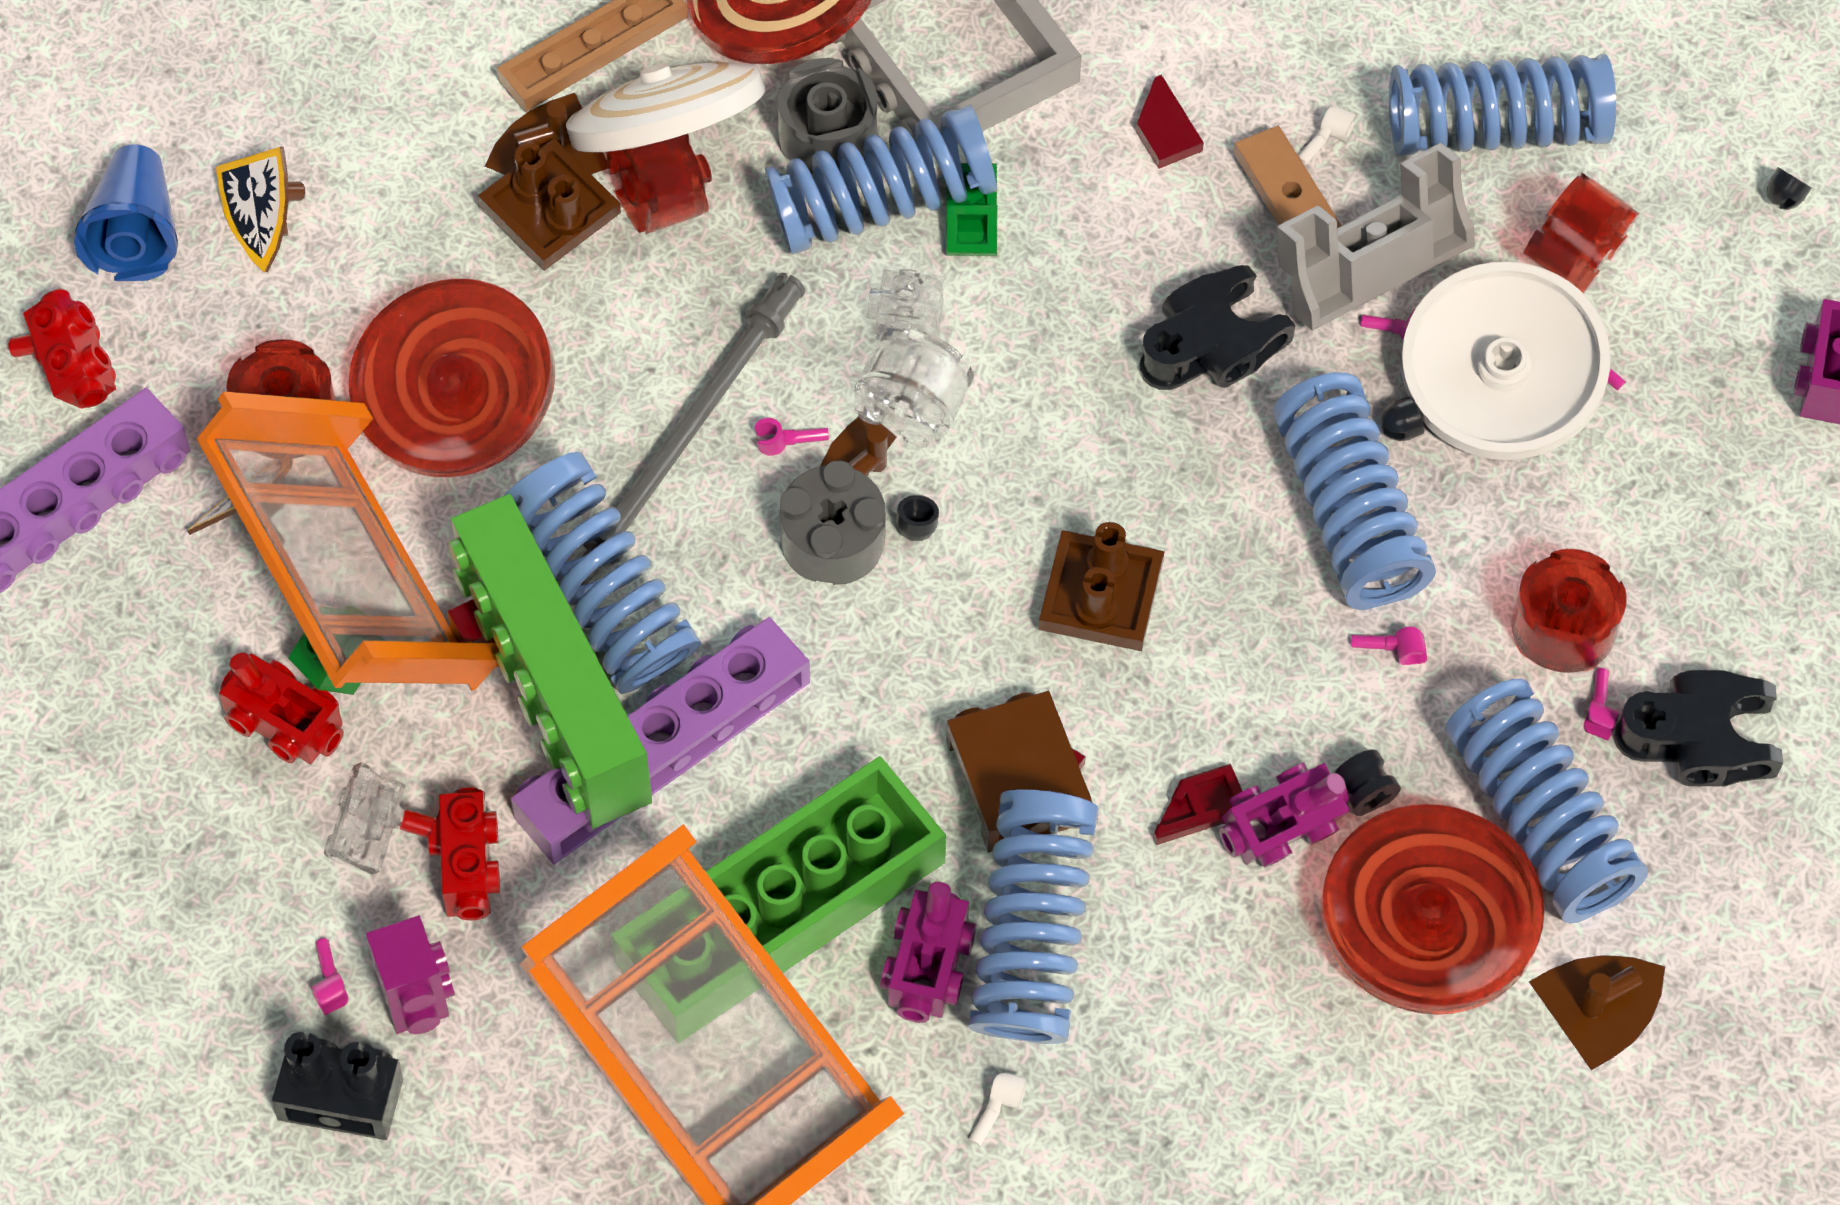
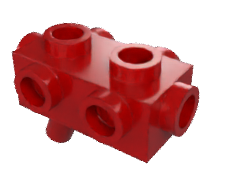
(68, 348)
(275, 705)
(462, 840)

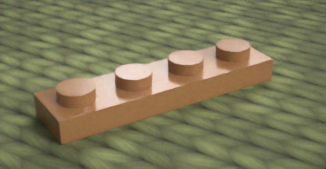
(586, 47)

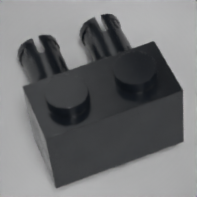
(337, 1087)

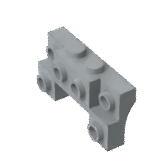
(1382, 249)

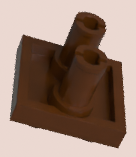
(548, 202)
(1101, 588)

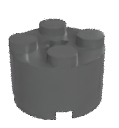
(824, 108)
(832, 524)

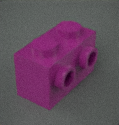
(1820, 379)
(411, 975)

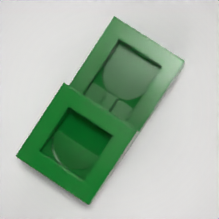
(972, 223)

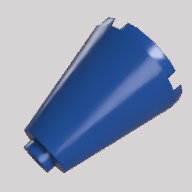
(129, 219)

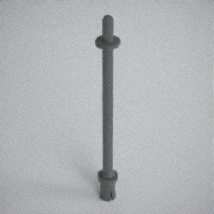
(763, 322)

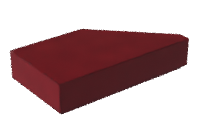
(1166, 127)
(1198, 804)

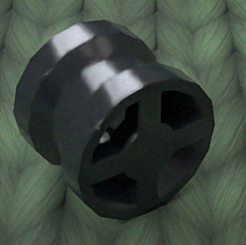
(1367, 782)

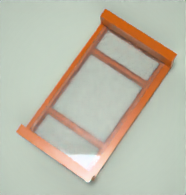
(332, 542)
(704, 1033)

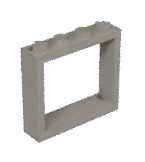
(1056, 72)

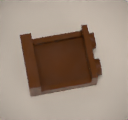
(1014, 749)

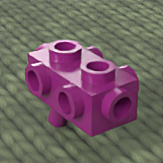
(1298, 807)
(931, 940)

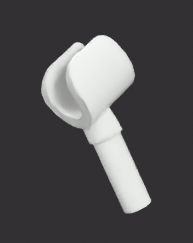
(1335, 123)
(1006, 1091)

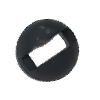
(1786, 190)
(1402, 420)
(917, 517)

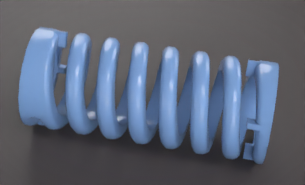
(1595, 72)
(955, 126)
(1374, 558)
(631, 671)
(1553, 794)
(1018, 809)

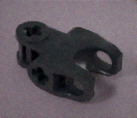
(1208, 336)
(1696, 728)

